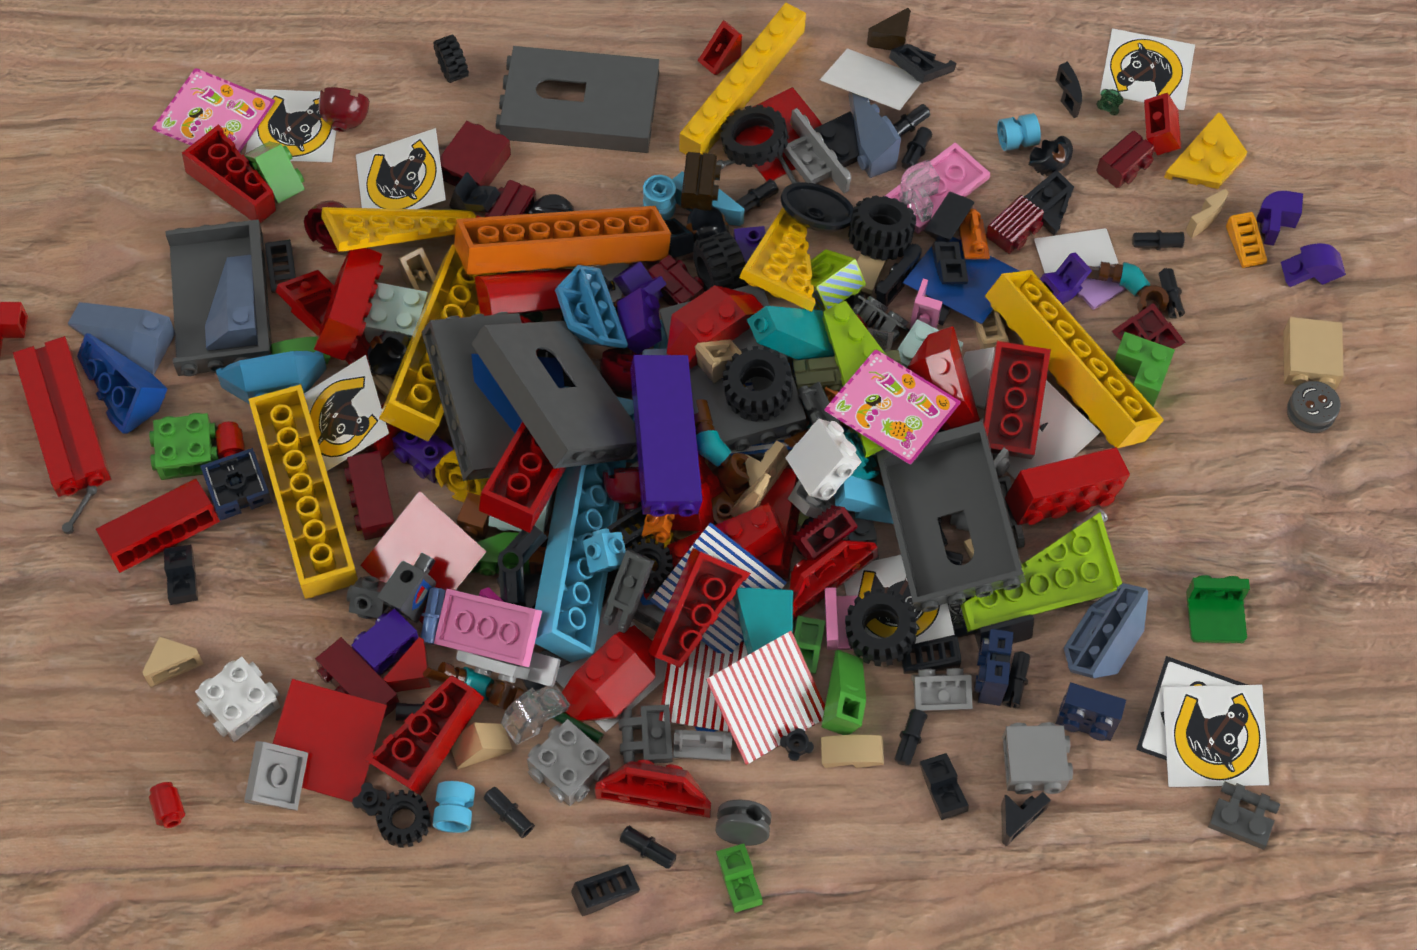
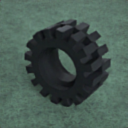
(451, 58)
(662, 557)
(411, 833)

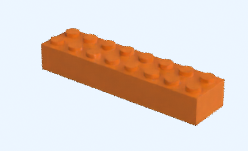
(561, 239)

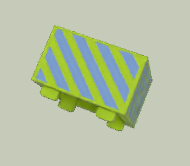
(834, 279)

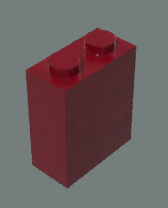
(474, 152)

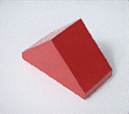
(722, 49)
(697, 521)
(409, 670)

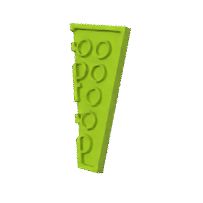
(852, 347)
(1061, 575)

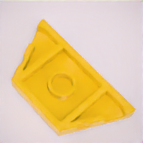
(1209, 156)

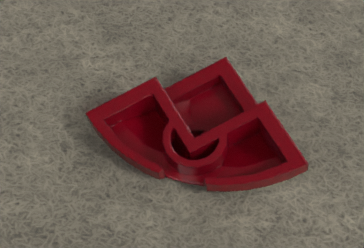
(1151, 326)

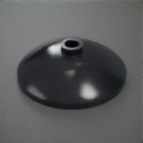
(817, 206)

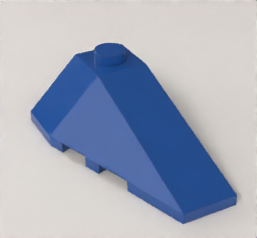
(123, 385)

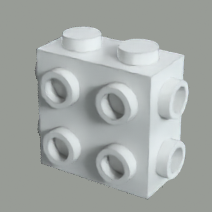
(823, 459)
(237, 698)

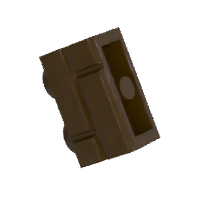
(699, 181)

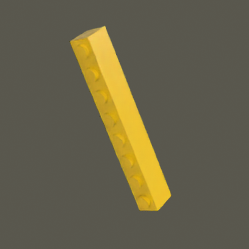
(743, 80)

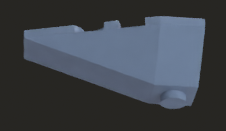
(875, 137)

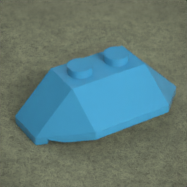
(589, 308)
(272, 373)

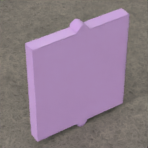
(1099, 292)

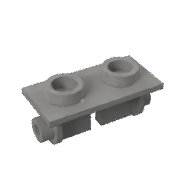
(702, 745)

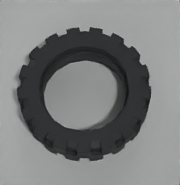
(758, 153)

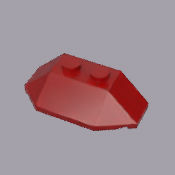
(710, 317)
(942, 364)
(828, 571)
(611, 677)
(654, 787)

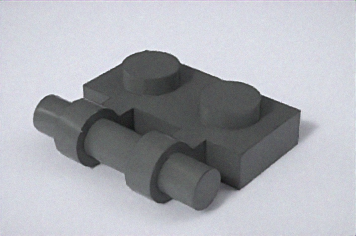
(656, 734)
(1240, 822)

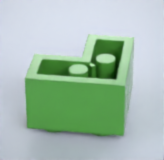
(276, 169)
(1146, 362)

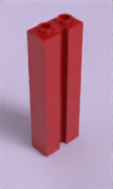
(62, 417)

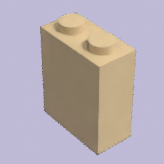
(1313, 352)

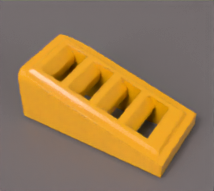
(1246, 224)

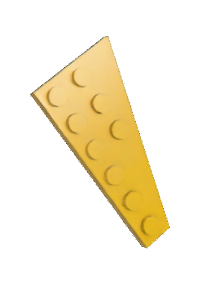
(376, 227)
(782, 263)

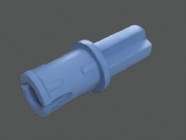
(432, 614)

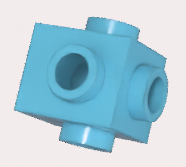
(604, 551)

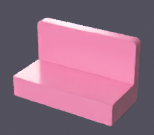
(926, 308)
(835, 612)

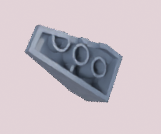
(233, 312)
(130, 331)

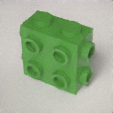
(182, 445)

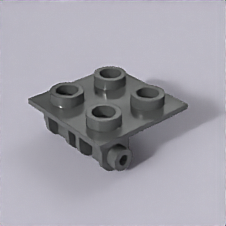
(872, 309)

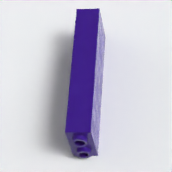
(665, 435)

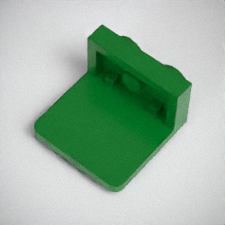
(1217, 609)

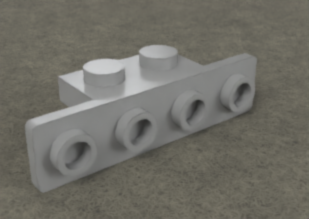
(812, 156)
(542, 668)

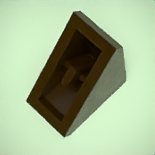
(890, 32)

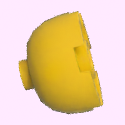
(449, 474)

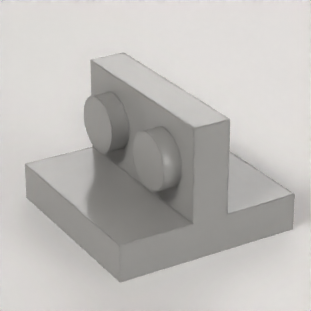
(276, 776)

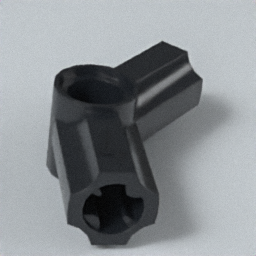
(512, 580)

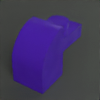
(1278, 210)
(1315, 261)
(637, 277)
(1067, 279)

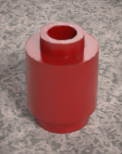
(229, 439)
(166, 805)

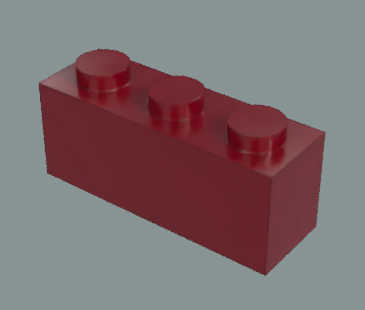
(369, 494)
(353, 675)

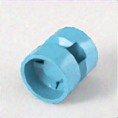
(1018, 132)
(660, 192)
(453, 811)

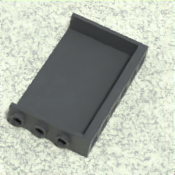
(196, 269)
(473, 422)

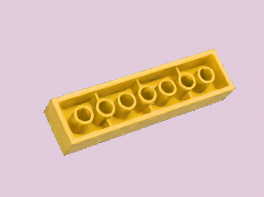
(1074, 358)
(414, 396)
(303, 492)

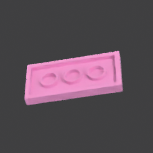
(957, 174)
(488, 627)

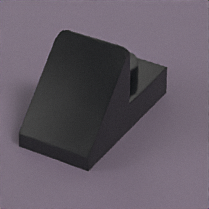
(473, 197)
(1017, 819)

